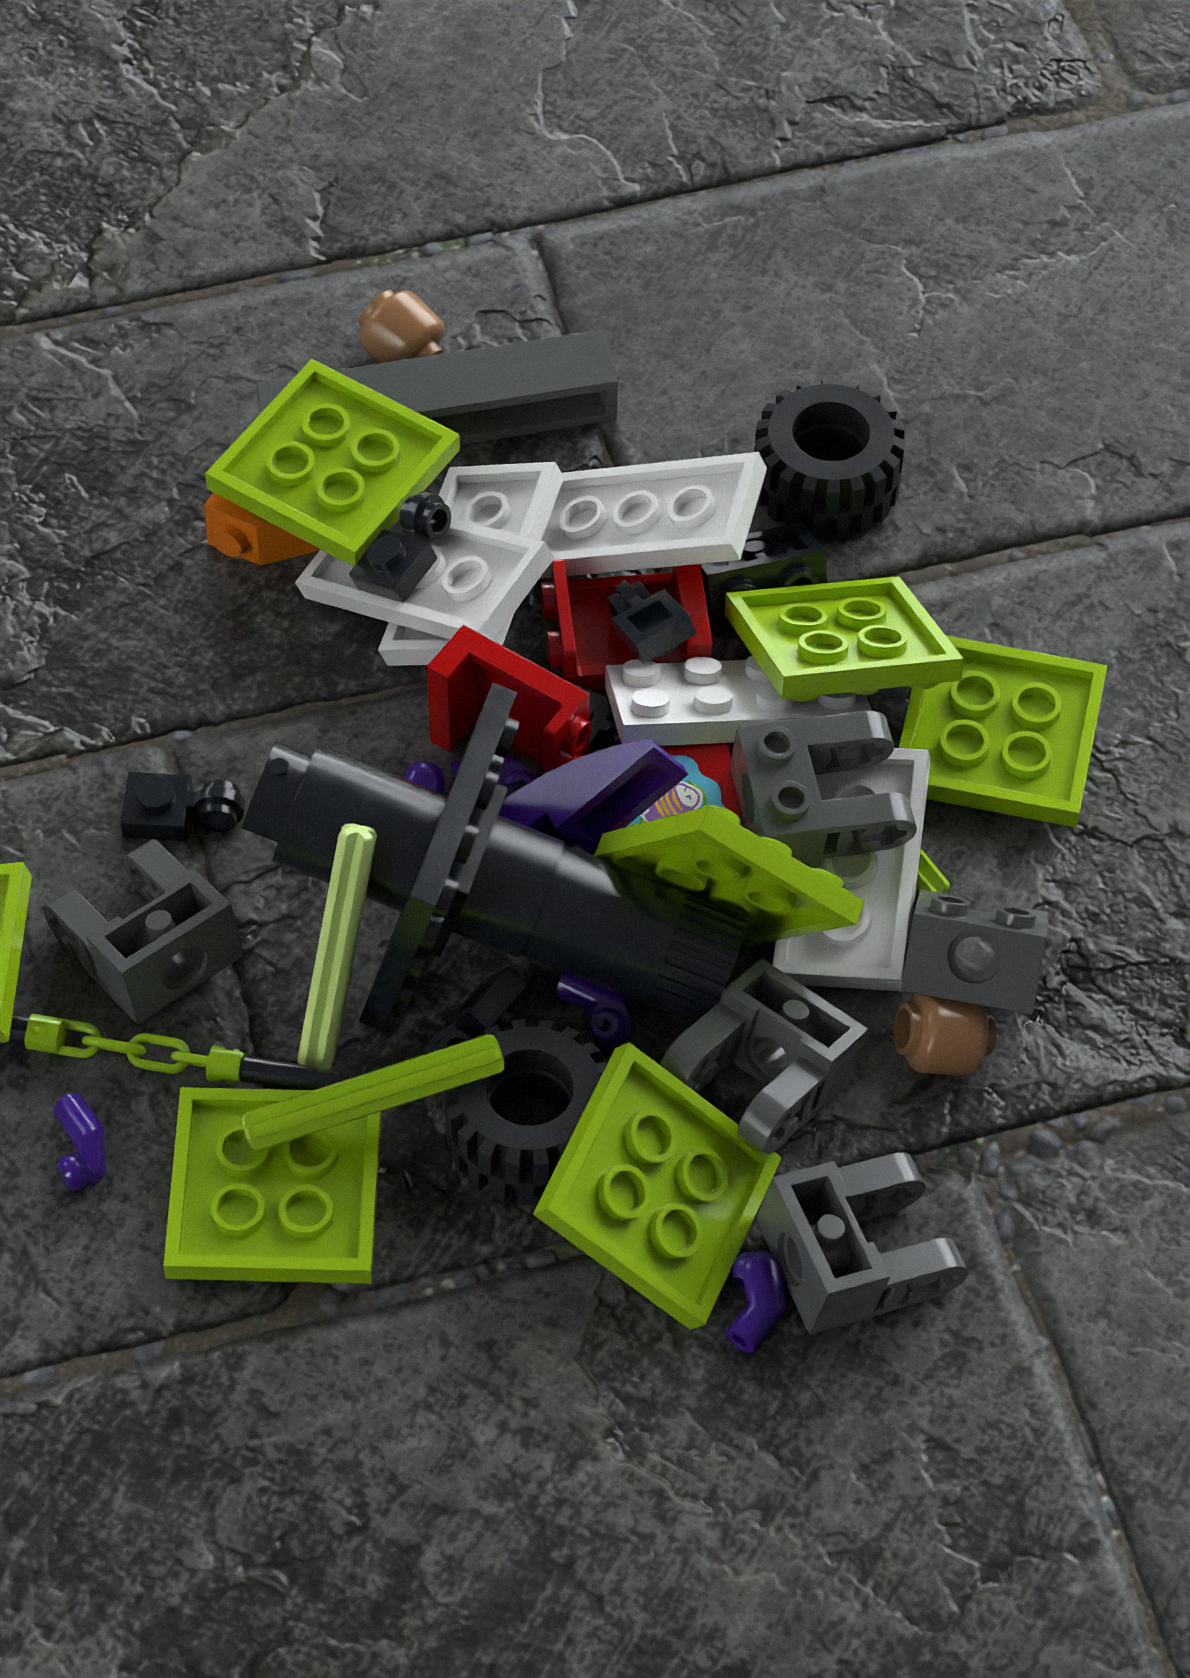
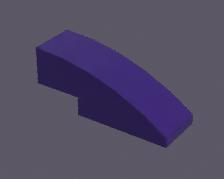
(595, 793)

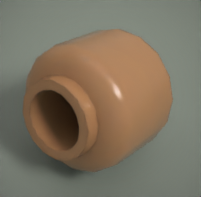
(400, 327)
(943, 1035)

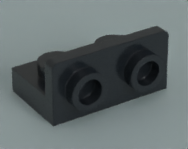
(769, 560)

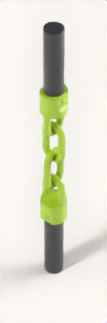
(50, 1035)

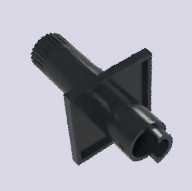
(490, 879)

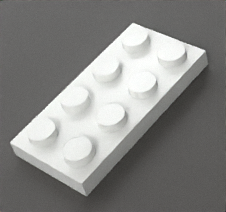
(494, 496)
(654, 514)
(474, 582)
(705, 700)
(877, 946)

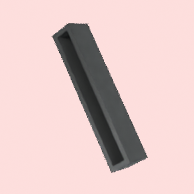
(497, 388)

